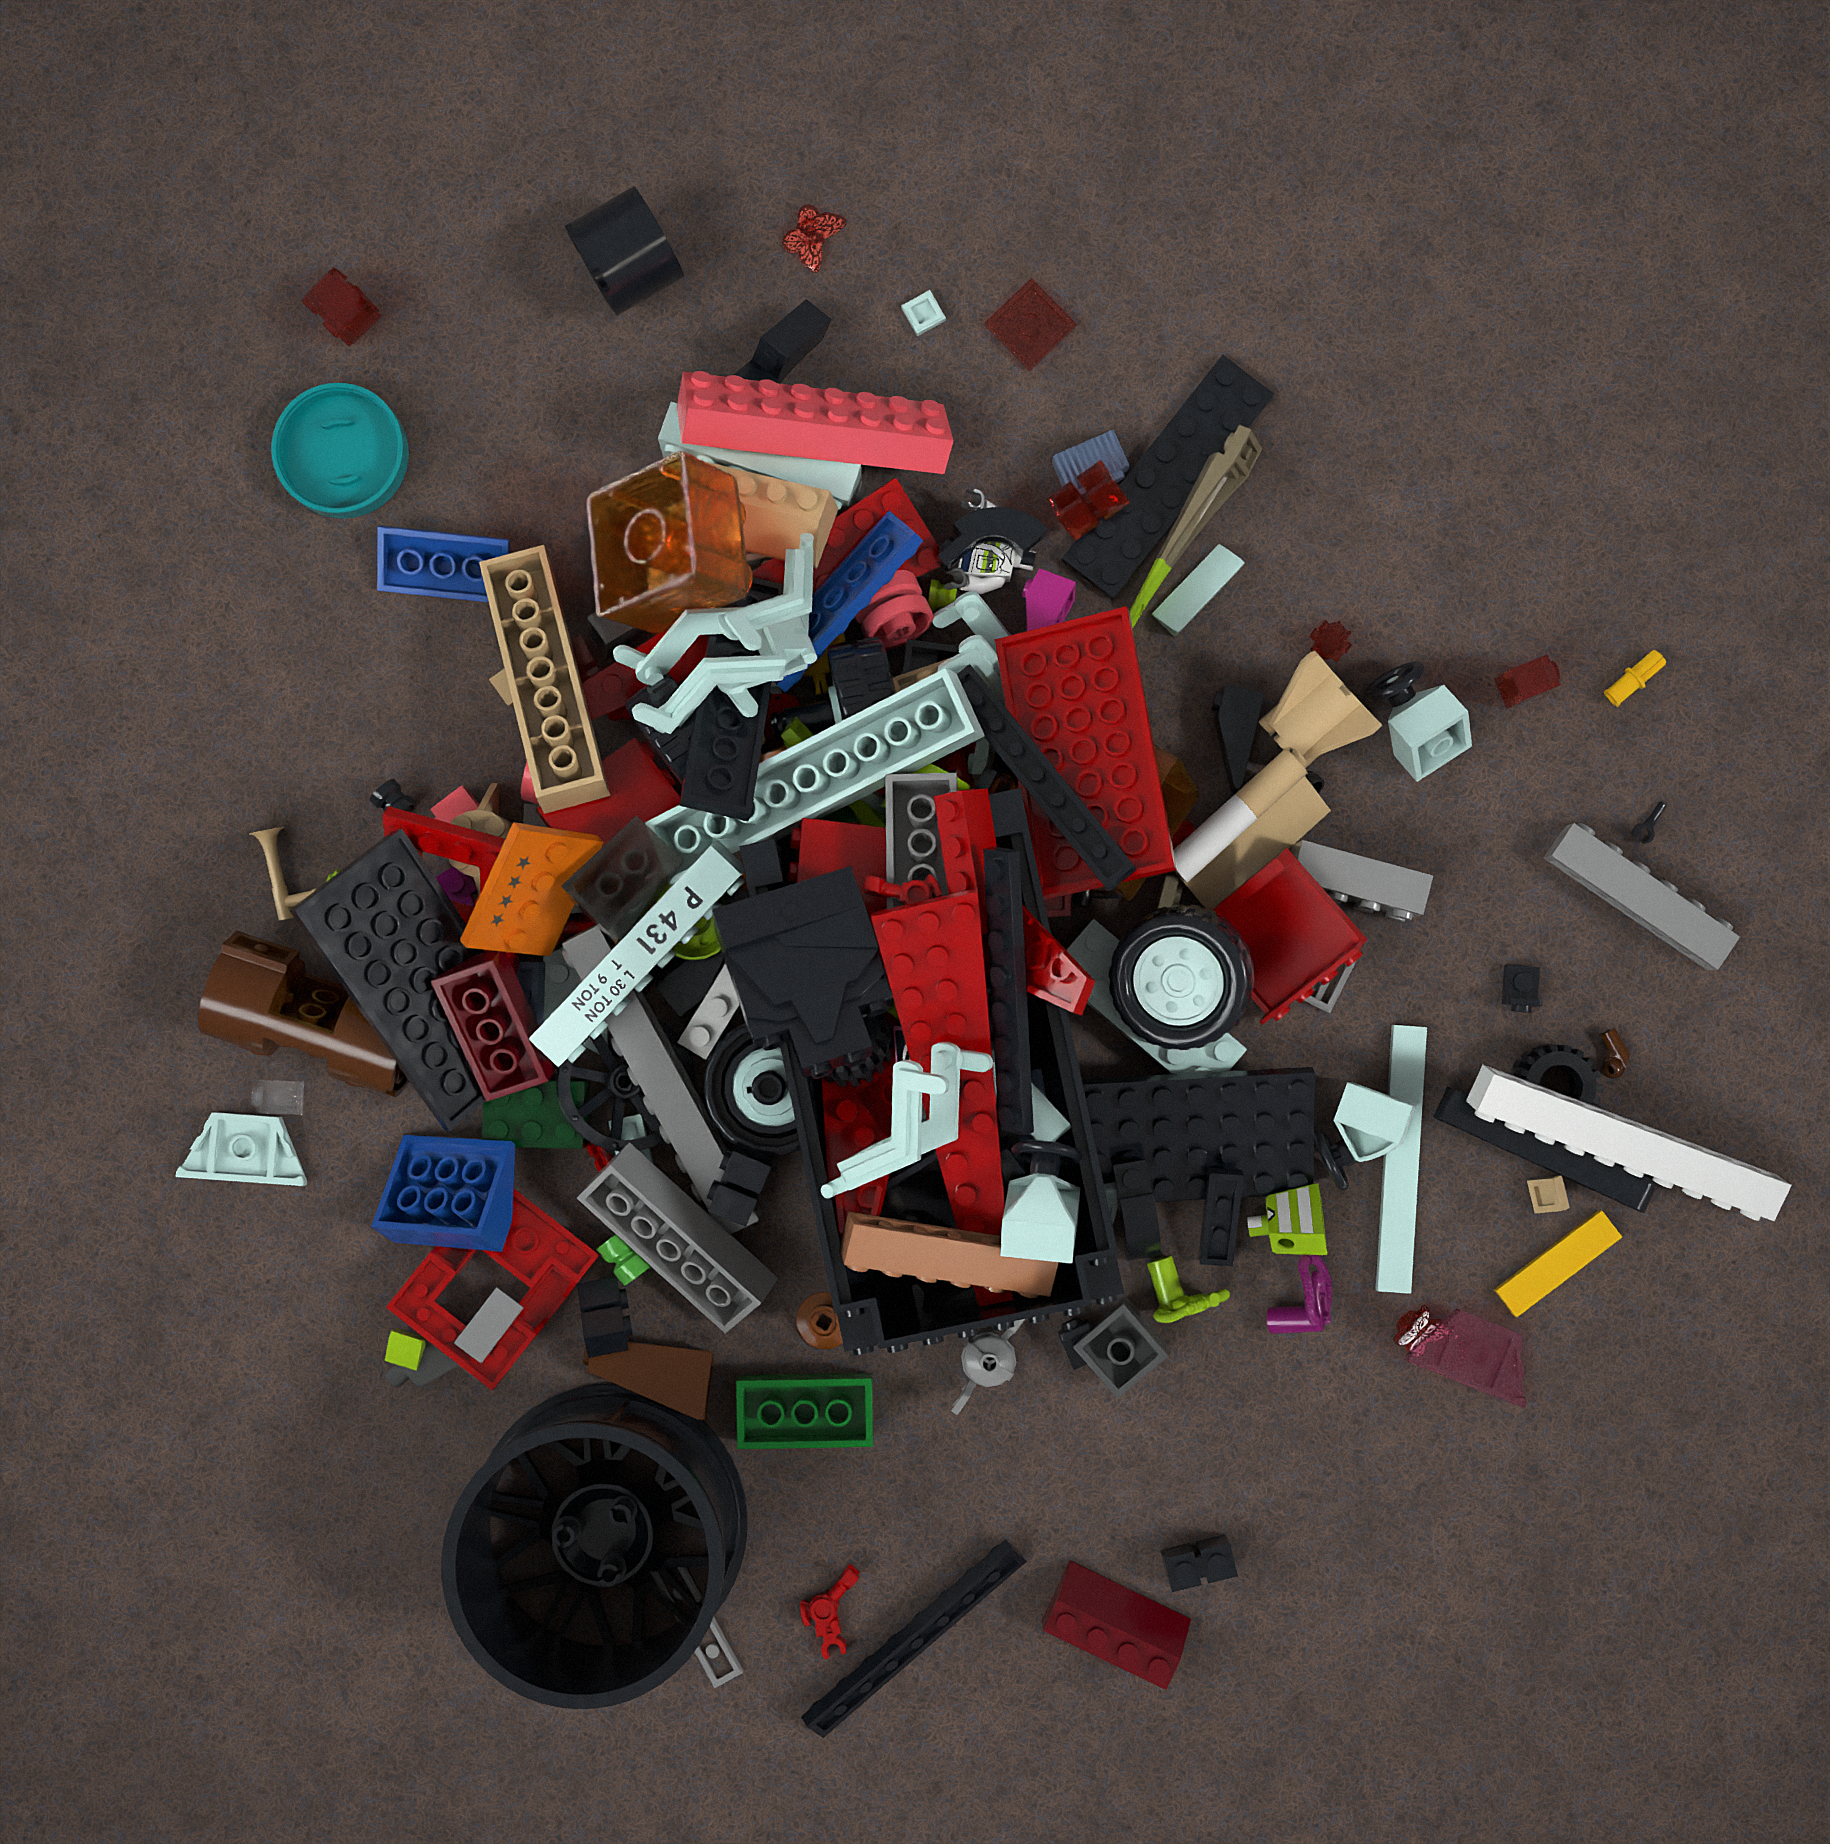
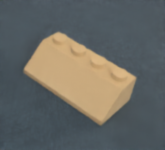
(782, 512)

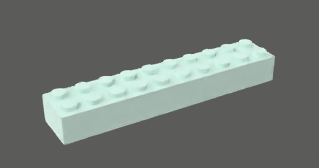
(834, 768)

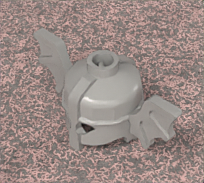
(976, 1351)

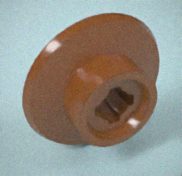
(807, 1319)

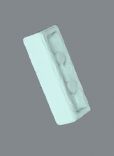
(1197, 589)

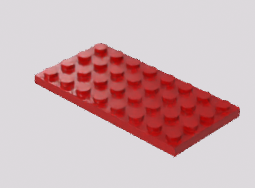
(1087, 711)

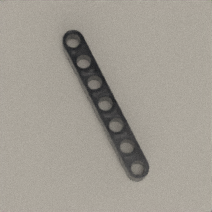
(1583, 1170)

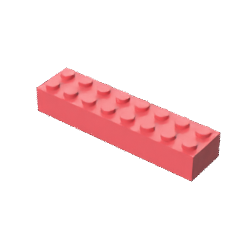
(813, 422)

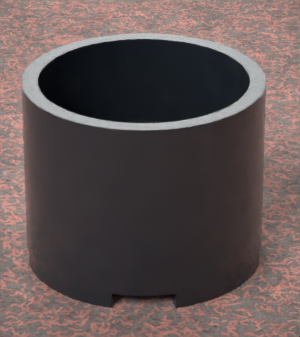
(625, 250)

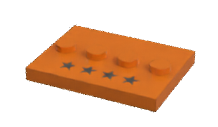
(523, 896)

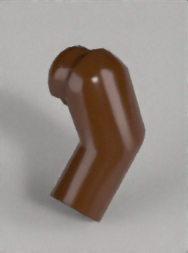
(1616, 1056)

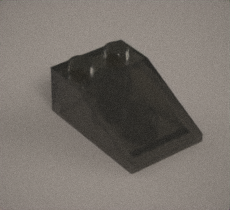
(623, 879)

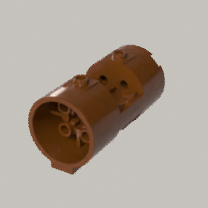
(267, 1000)

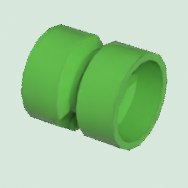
(628, 1262)

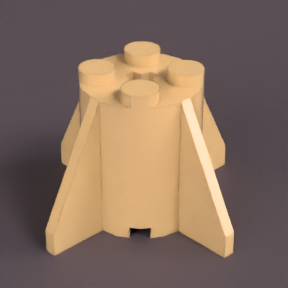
(1317, 712)
(484, 820)

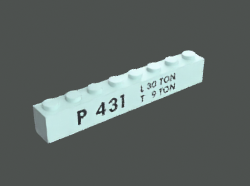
(638, 953)

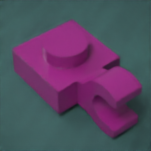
(458, 886)

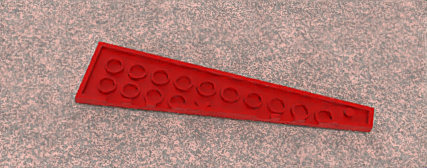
(617, 682)
(941, 996)

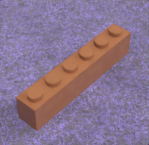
(940, 1254)

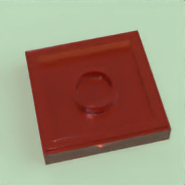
(1030, 324)

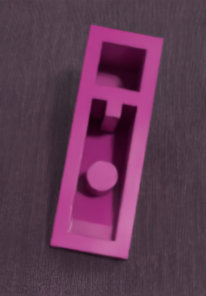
(1047, 599)

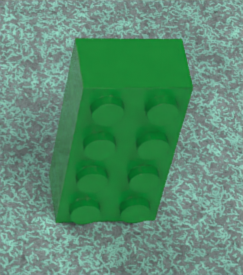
(805, 1410)

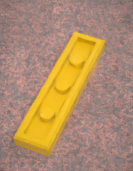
(1558, 1263)

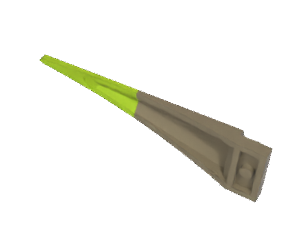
(1215, 484)

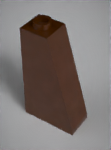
(661, 1373)

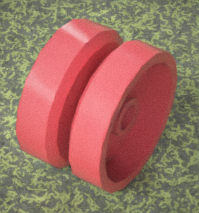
(896, 612)

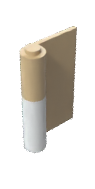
(1250, 829)

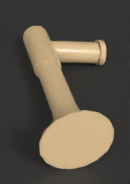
(282, 899)

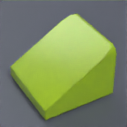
(405, 1348)

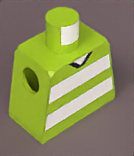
(1293, 1222)

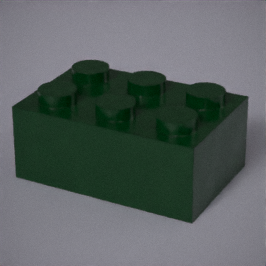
(534, 1117)

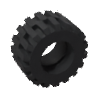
(881, 1039)
(1576, 1066)

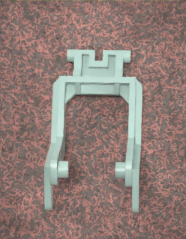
(795, 602)
(779, 646)
(977, 649)
(909, 1134)

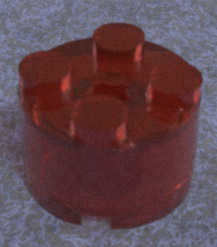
(342, 306)

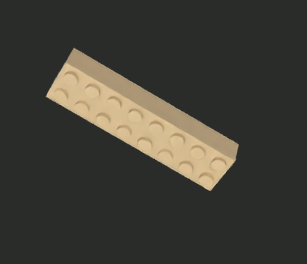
(544, 680)

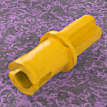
(1635, 677)

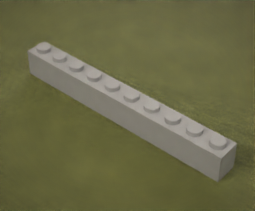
(661, 1077)

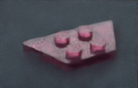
(1474, 1355)

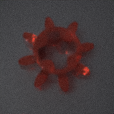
(1330, 640)

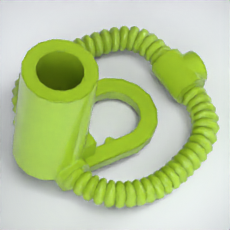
(1172, 1301)

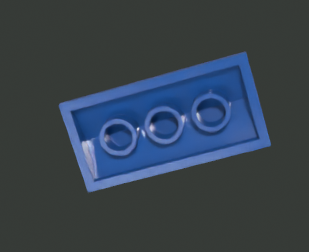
(434, 562)

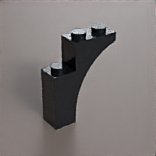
(786, 344)

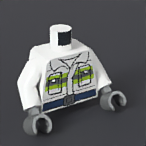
(987, 564)

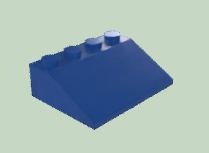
(449, 1193)

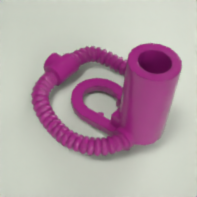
(1317, 1306)

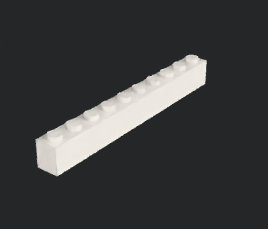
(1627, 1143)

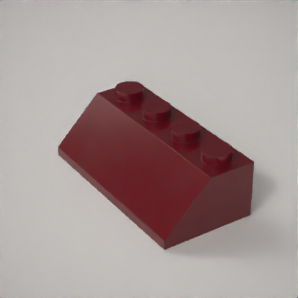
(493, 1024)
(1117, 1624)

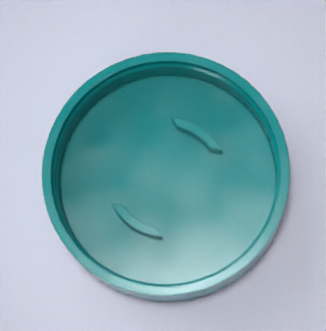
(340, 450)

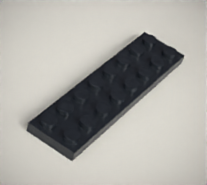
(1166, 476)
(724, 742)

